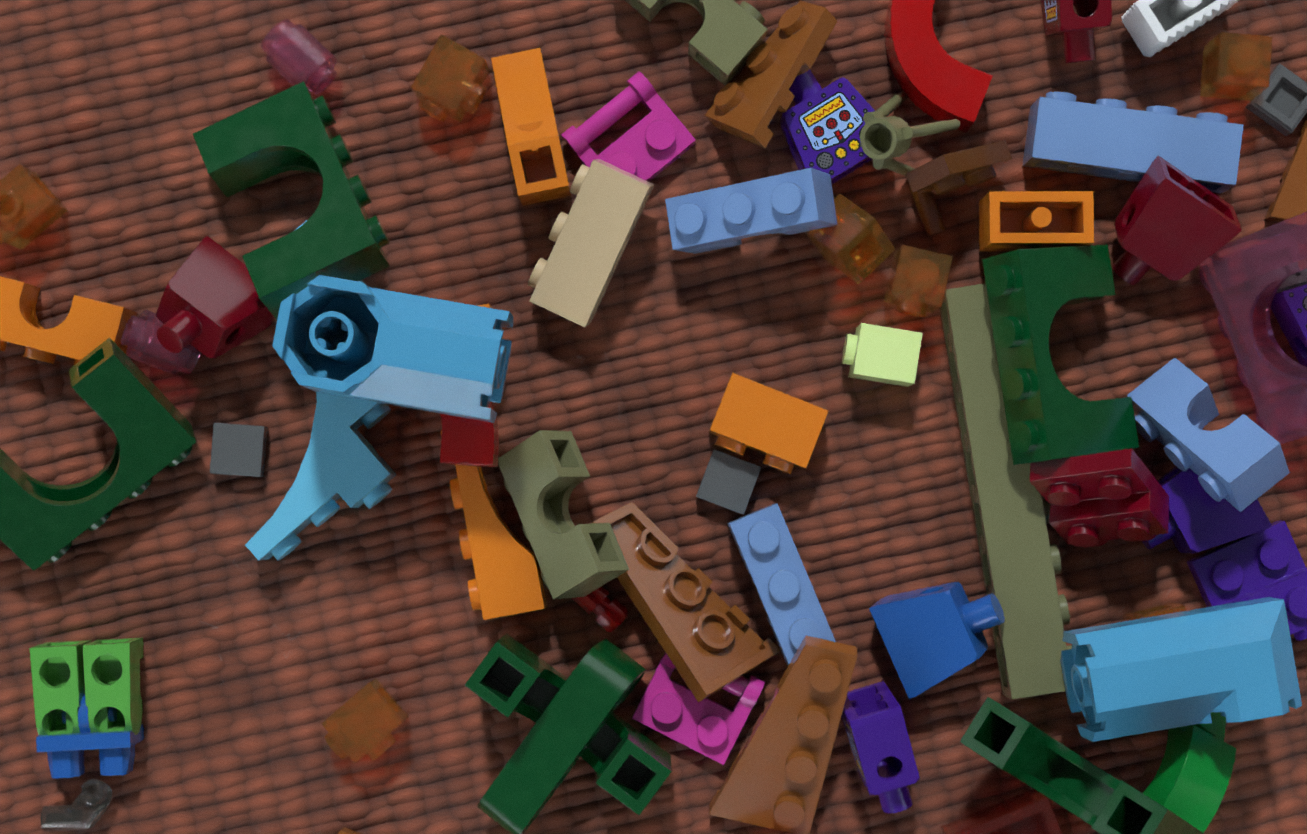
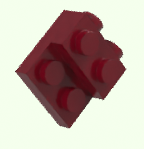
(1102, 498)

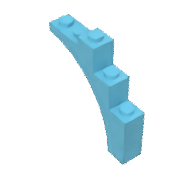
(334, 466)

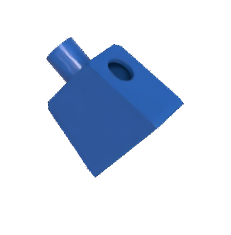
(934, 632)

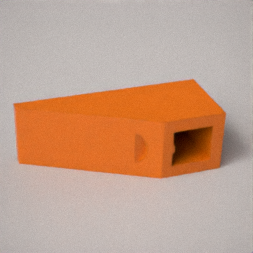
(530, 127)

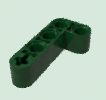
(561, 736)

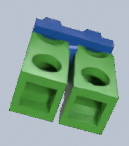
(88, 701)

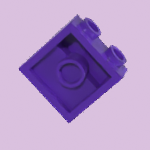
(1255, 569)

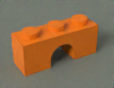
(81, 332)

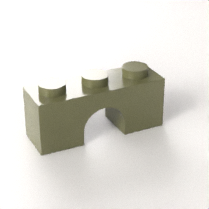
(726, 37)
(540, 481)

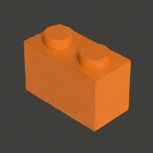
(1035, 220)
(767, 423)

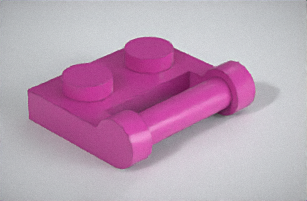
(646, 146)
(702, 725)

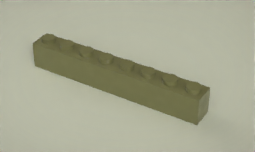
(1006, 508)

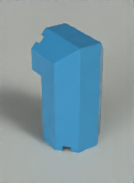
(395, 347)
(1181, 669)

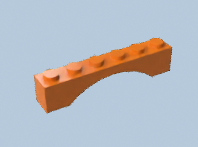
(504, 567)

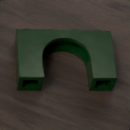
(293, 135)
(1040, 413)
(150, 433)
(622, 757)
(1065, 776)

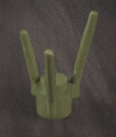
(891, 136)

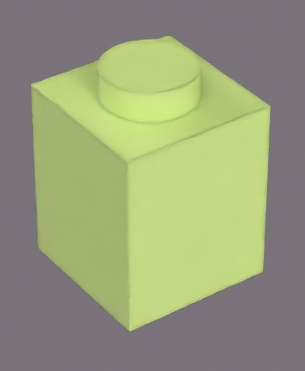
(882, 354)

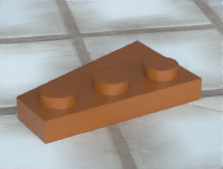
(764, 83)

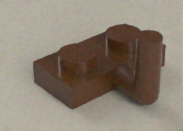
(950, 173)

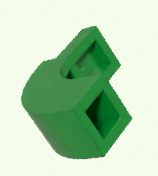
(1194, 771)

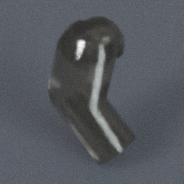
(83, 812)

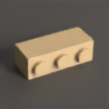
(589, 241)

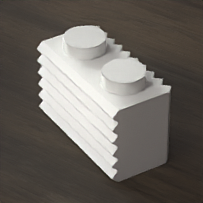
(1162, 22)

